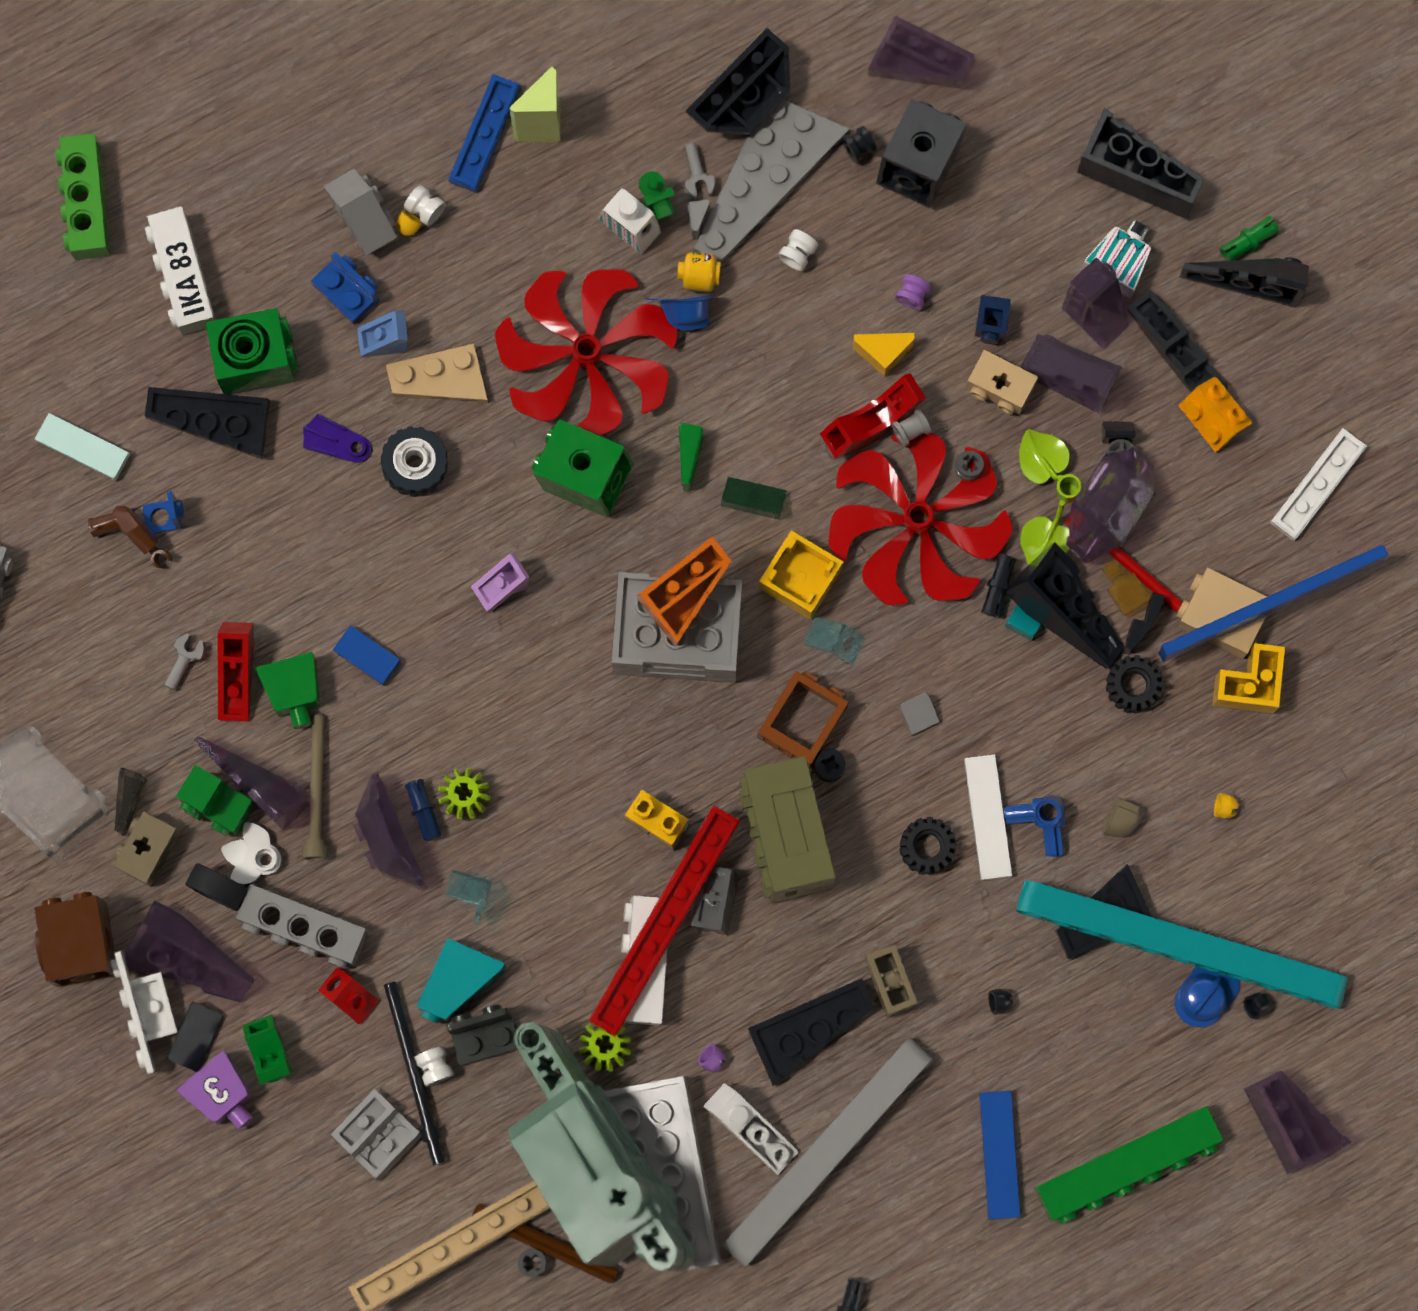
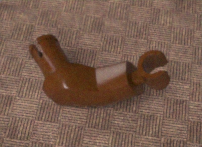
(133, 527)

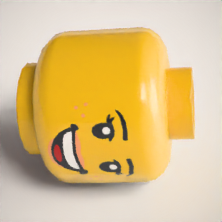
(699, 272)

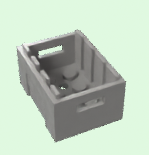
(700, 654)

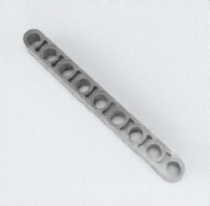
(827, 1152)

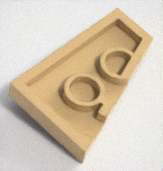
(442, 374)

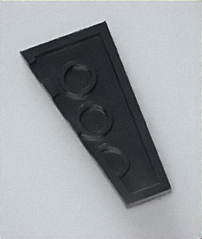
(801, 1032)

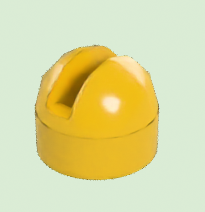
(408, 223)
(1225, 806)

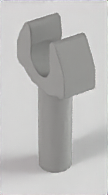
(698, 175)
(184, 659)

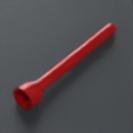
(1143, 576)

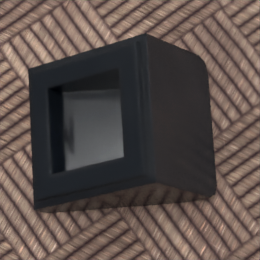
(1117, 430)

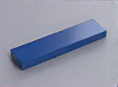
(484, 133)
(999, 1155)

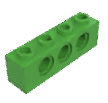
(94, 240)

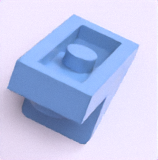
(383, 335)

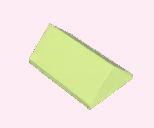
(537, 112)

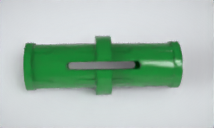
(1249, 239)

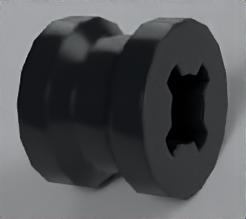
(859, 144)
(828, 771)

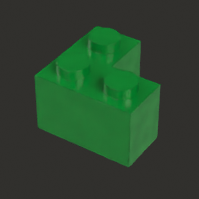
(211, 798)

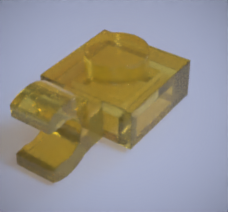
(1127, 591)

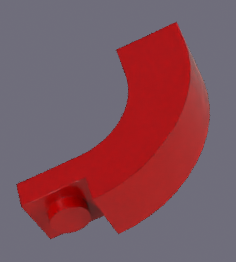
(874, 419)

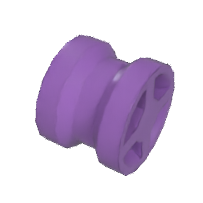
(913, 292)

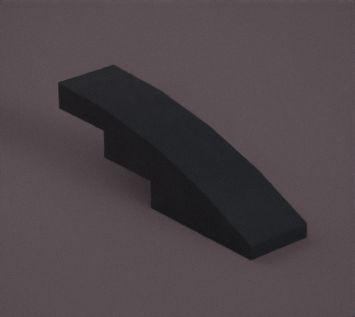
(1172, 341)

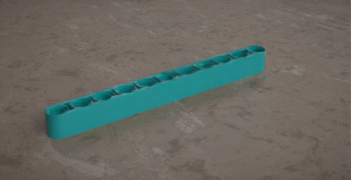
(1182, 944)

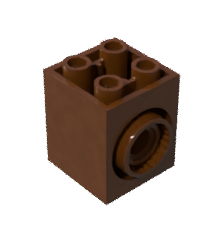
(74, 940)

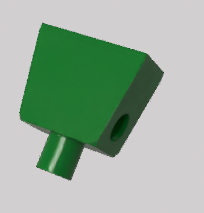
(292, 687)

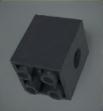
(921, 152)

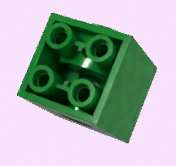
(269, 356)
(582, 467)

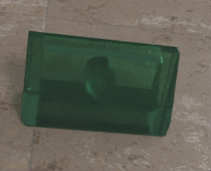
(753, 498)

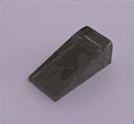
(128, 795)

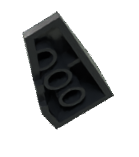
(1058, 600)

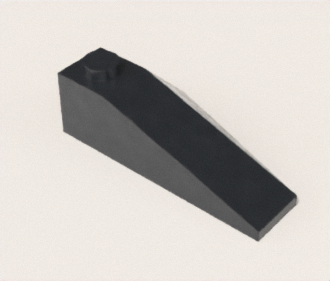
(1267, 279)

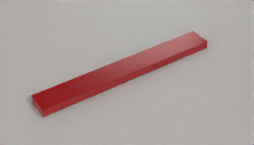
(664, 921)

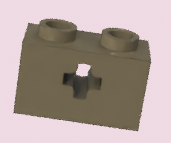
(145, 865)
(890, 981)

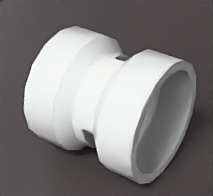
(422, 204)
(798, 250)
(434, 1066)

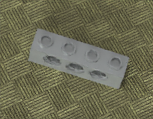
(260, 901)

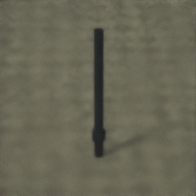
(430, 1131)

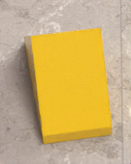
(883, 350)

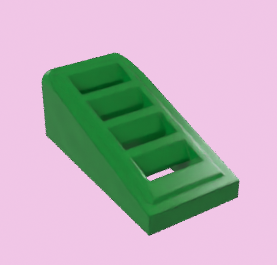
(690, 445)

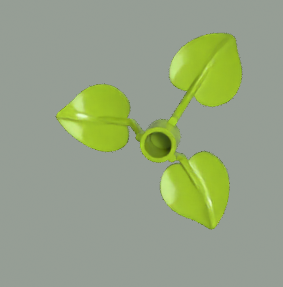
(1042, 458)

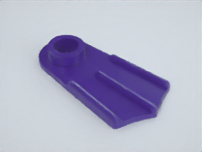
(334, 440)

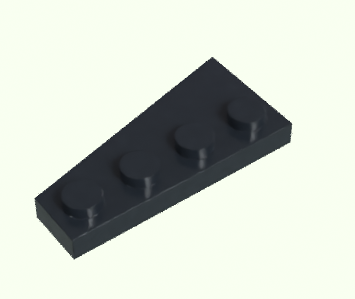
(216, 417)

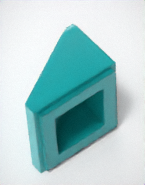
(1022, 624)

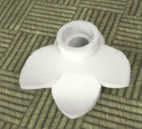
(247, 854)

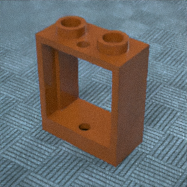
(789, 746)

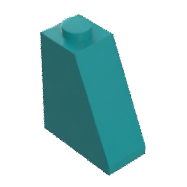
(456, 981)

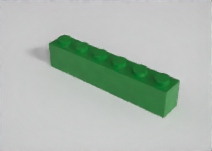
(1128, 1164)

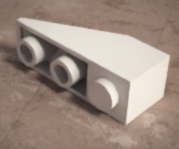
(751, 1128)

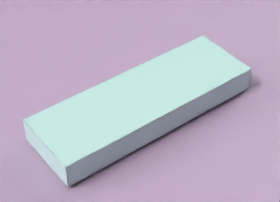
(82, 446)

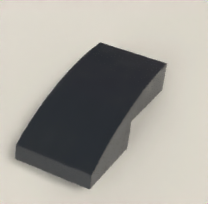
(1138, 629)

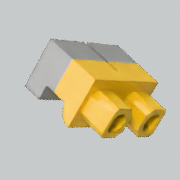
(658, 819)

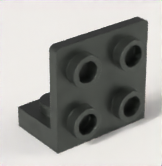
(483, 1035)

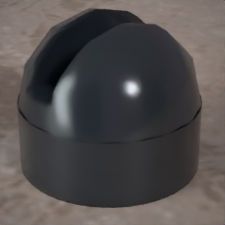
(999, 1001)
(1250, 1005)

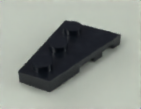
(1119, 892)

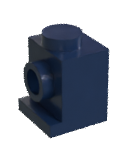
(992, 309)

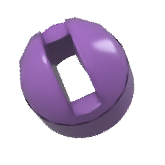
(711, 1058)

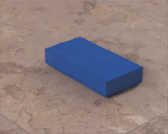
(366, 655)

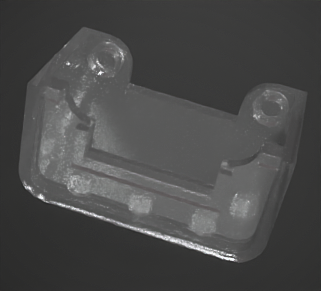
(45, 796)

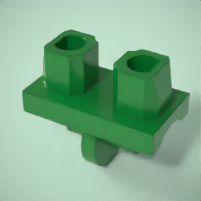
(657, 198)

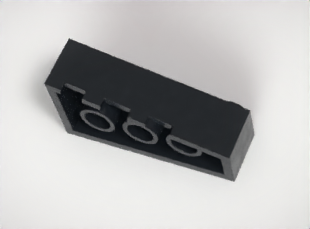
(1138, 168)

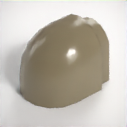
(1121, 818)

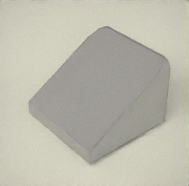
(697, 214)
(918, 713)

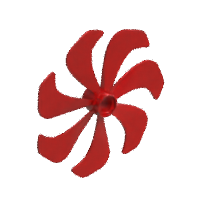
(543, 307)
(881, 567)

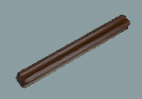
(557, 1250)

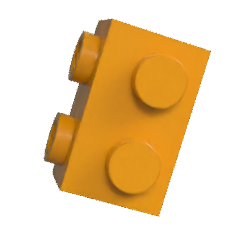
(1215, 413)

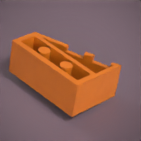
(683, 589)

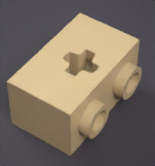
(993, 369)

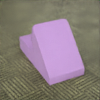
(501, 582)

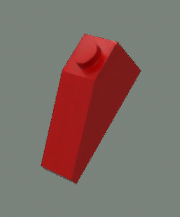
(235, 669)

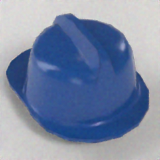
(686, 313)
(1205, 997)

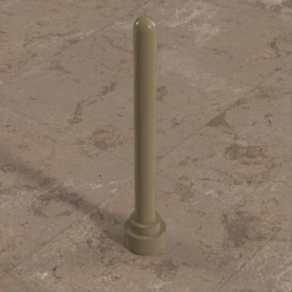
(315, 848)

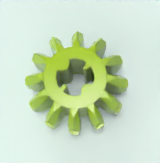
(454, 799)
(595, 1049)

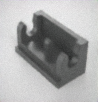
(716, 901)

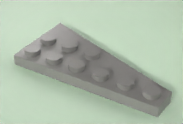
(765, 173)
(665, 1132)

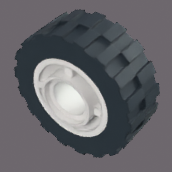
(410, 443)

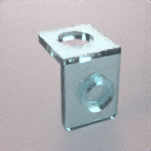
(831, 636)
(470, 890)

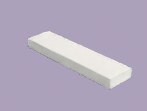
(1318, 484)
(987, 817)

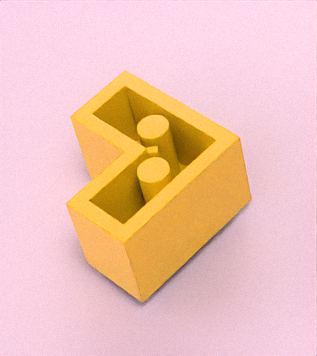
(1258, 688)

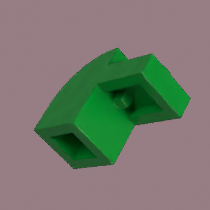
(267, 1049)

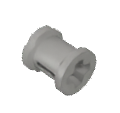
(911, 428)

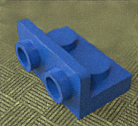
(346, 288)

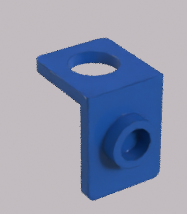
(175, 511)

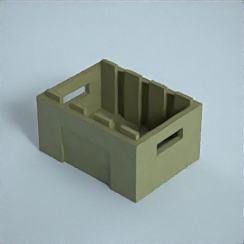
(786, 830)

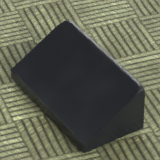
(194, 1037)

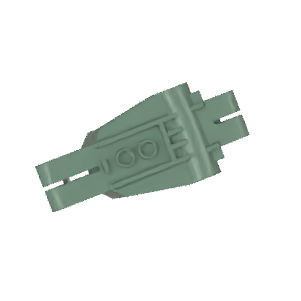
(592, 1165)

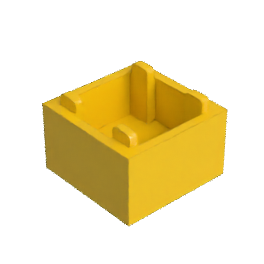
(800, 575)

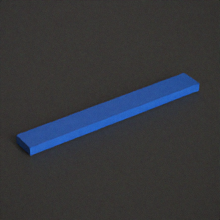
(1273, 603)

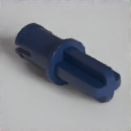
(423, 810)

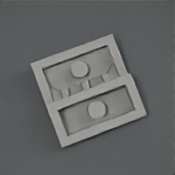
(376, 1135)

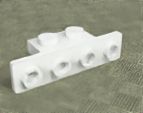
(148, 1007)

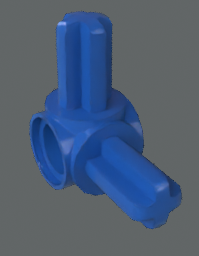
(1034, 813)

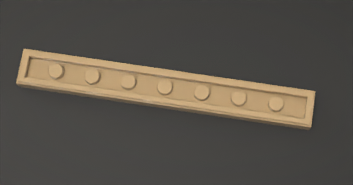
(449, 1248)

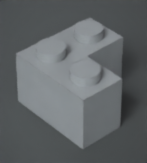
(360, 209)

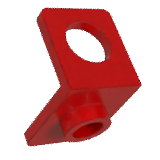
(349, 996)

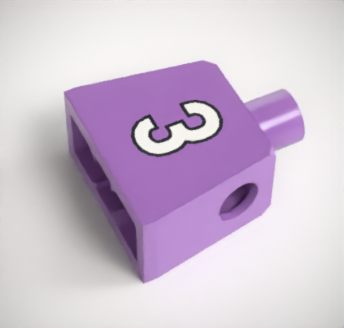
(219, 1092)

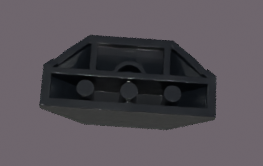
(746, 89)

